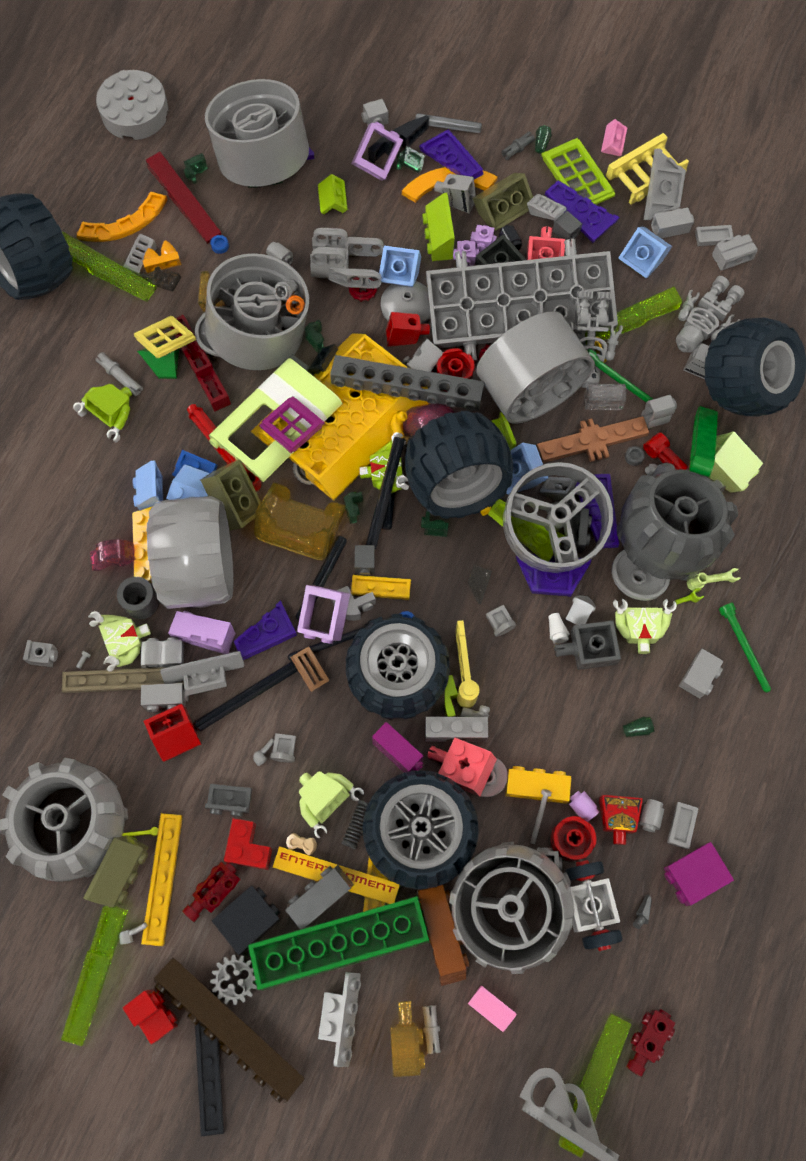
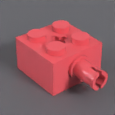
(545, 246)
(458, 757)

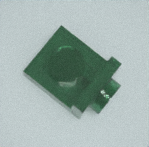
(410, 159)
(194, 166)
(313, 335)
(351, 507)
(435, 527)

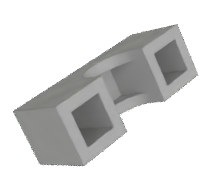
(467, 728)

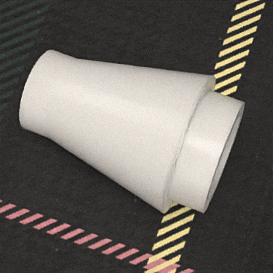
(558, 630)

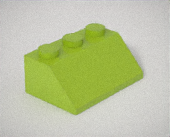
(439, 229)

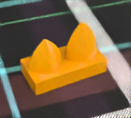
(168, 258)

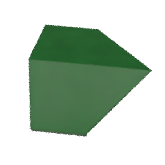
(163, 367)

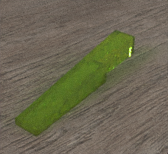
(109, 270)
(641, 312)
(93, 974)
(600, 1071)

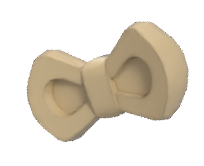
(308, 845)

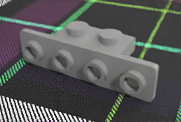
(204, 673)
(339, 1018)

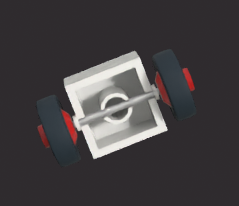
(593, 906)

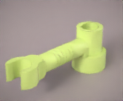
(702, 578)

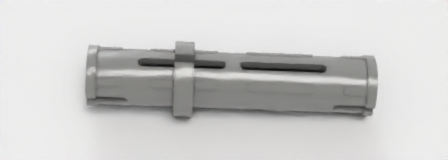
(112, 368)

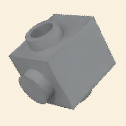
(375, 112)

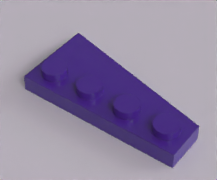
(452, 155)
(594, 219)
(594, 511)

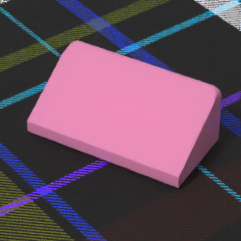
(614, 138)
(492, 1008)

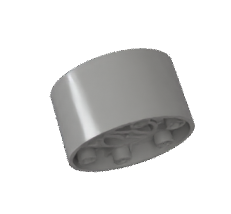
(257, 132)
(251, 328)
(534, 367)

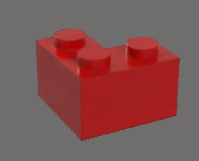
(240, 846)
(151, 1015)

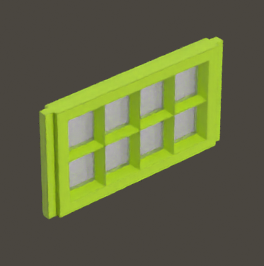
(576, 168)

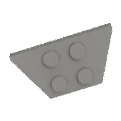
(664, 185)

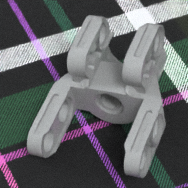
(331, 258)

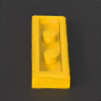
(381, 587)

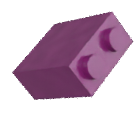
(397, 749)
(697, 874)

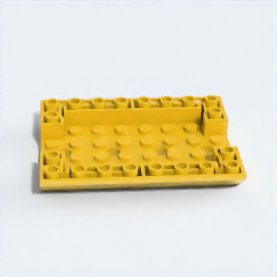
(359, 424)

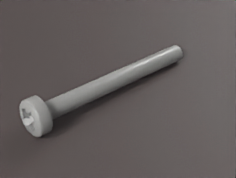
(546, 793)

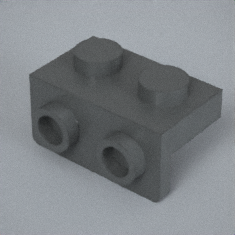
(579, 526)
(228, 799)

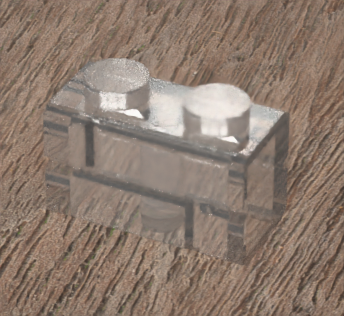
(605, 396)

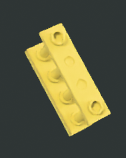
(631, 161)

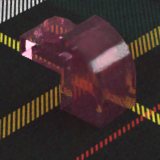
(112, 552)

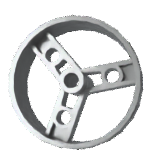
(558, 516)

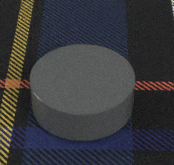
(634, 456)

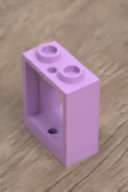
(369, 167)
(338, 617)

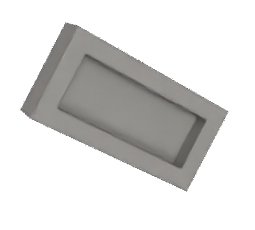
(713, 234)
(682, 825)

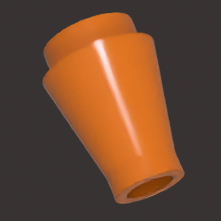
(295, 308)

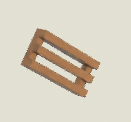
(302, 671)

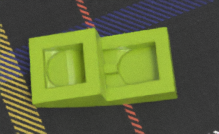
(450, 693)

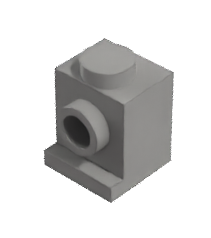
(32, 653)

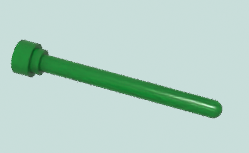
(617, 377)
(729, 613)

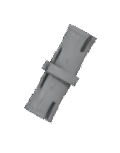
(431, 1029)

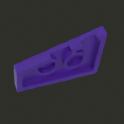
(268, 632)

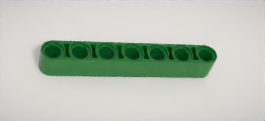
(703, 441)

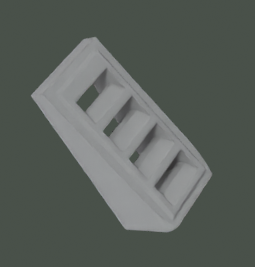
(544, 207)
(141, 243)

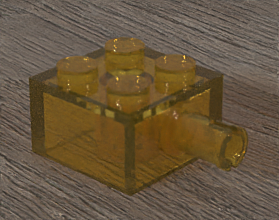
(405, 1044)

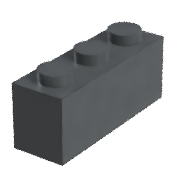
(318, 896)

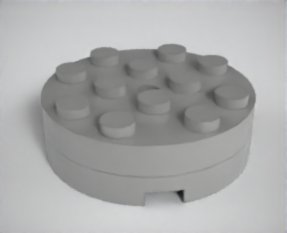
(132, 104)

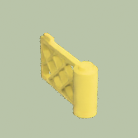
(468, 690)

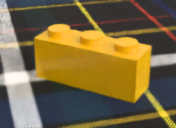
(530, 783)

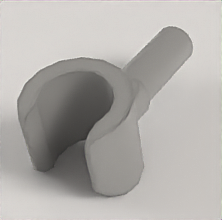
(259, 757)
(126, 936)

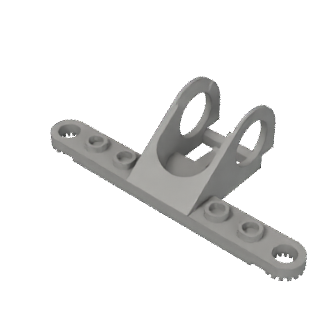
(560, 1117)

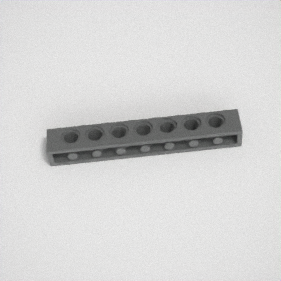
(400, 375)

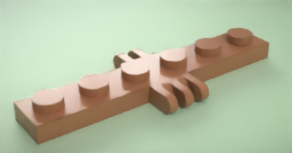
(593, 439)

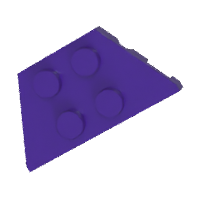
(552, 583)

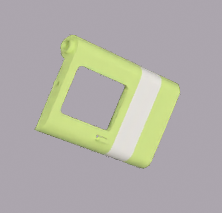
(285, 382)

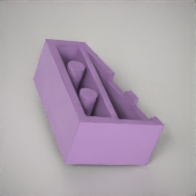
(202, 631)

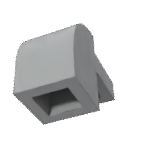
(356, 605)

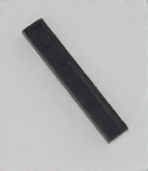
(209, 1083)

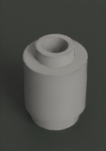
(280, 252)
(651, 815)

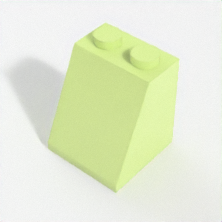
(734, 462)

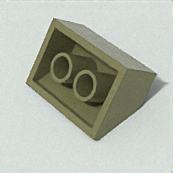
(504, 201)
(236, 492)
(117, 871)

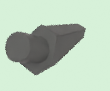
(643, 912)

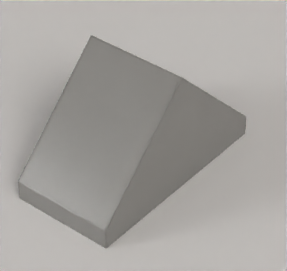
(557, 487)

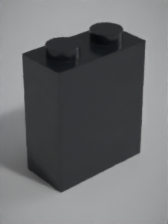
(247, 919)

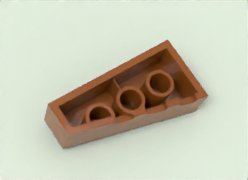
(440, 927)

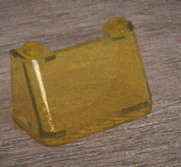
(297, 525)

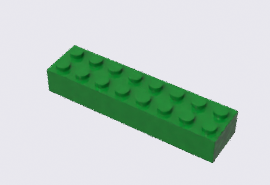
(338, 943)

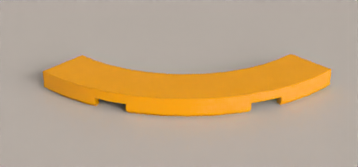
(427, 181)
(125, 226)

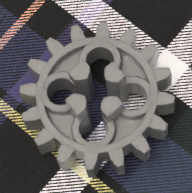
(222, 974)

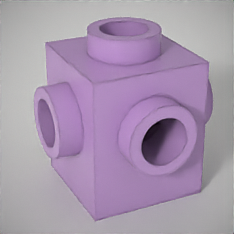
(483, 237)
(469, 247)

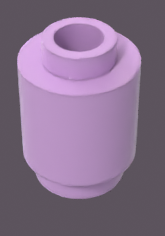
(583, 806)

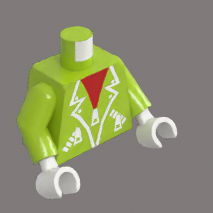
(108, 405)
(378, 465)

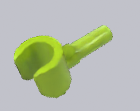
(692, 597)

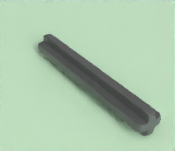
(450, 123)

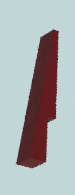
(182, 197)
(203, 371)

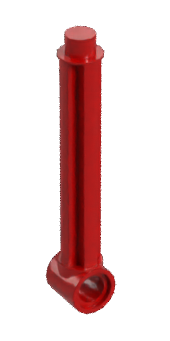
(206, 426)
(659, 448)

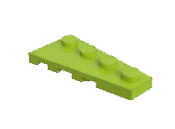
(529, 533)

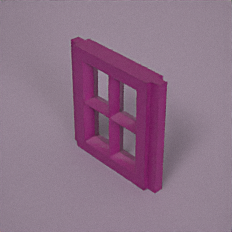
(280, 436)

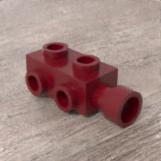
(216, 889)
(650, 1034)

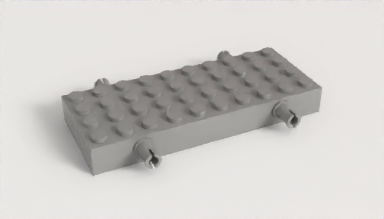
(487, 300)

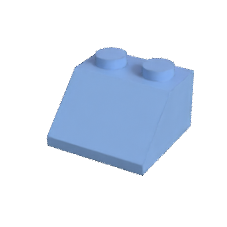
(644, 251)
(400, 266)
(525, 458)
(187, 484)
(148, 486)

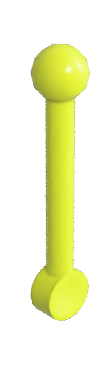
(154, 832)

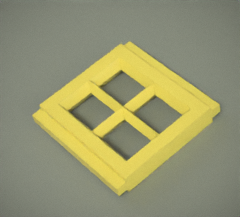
(172, 345)

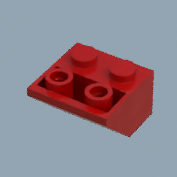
(172, 732)

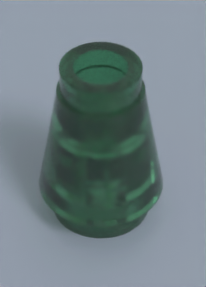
(543, 136)
(640, 727)

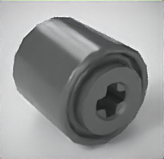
(134, 589)

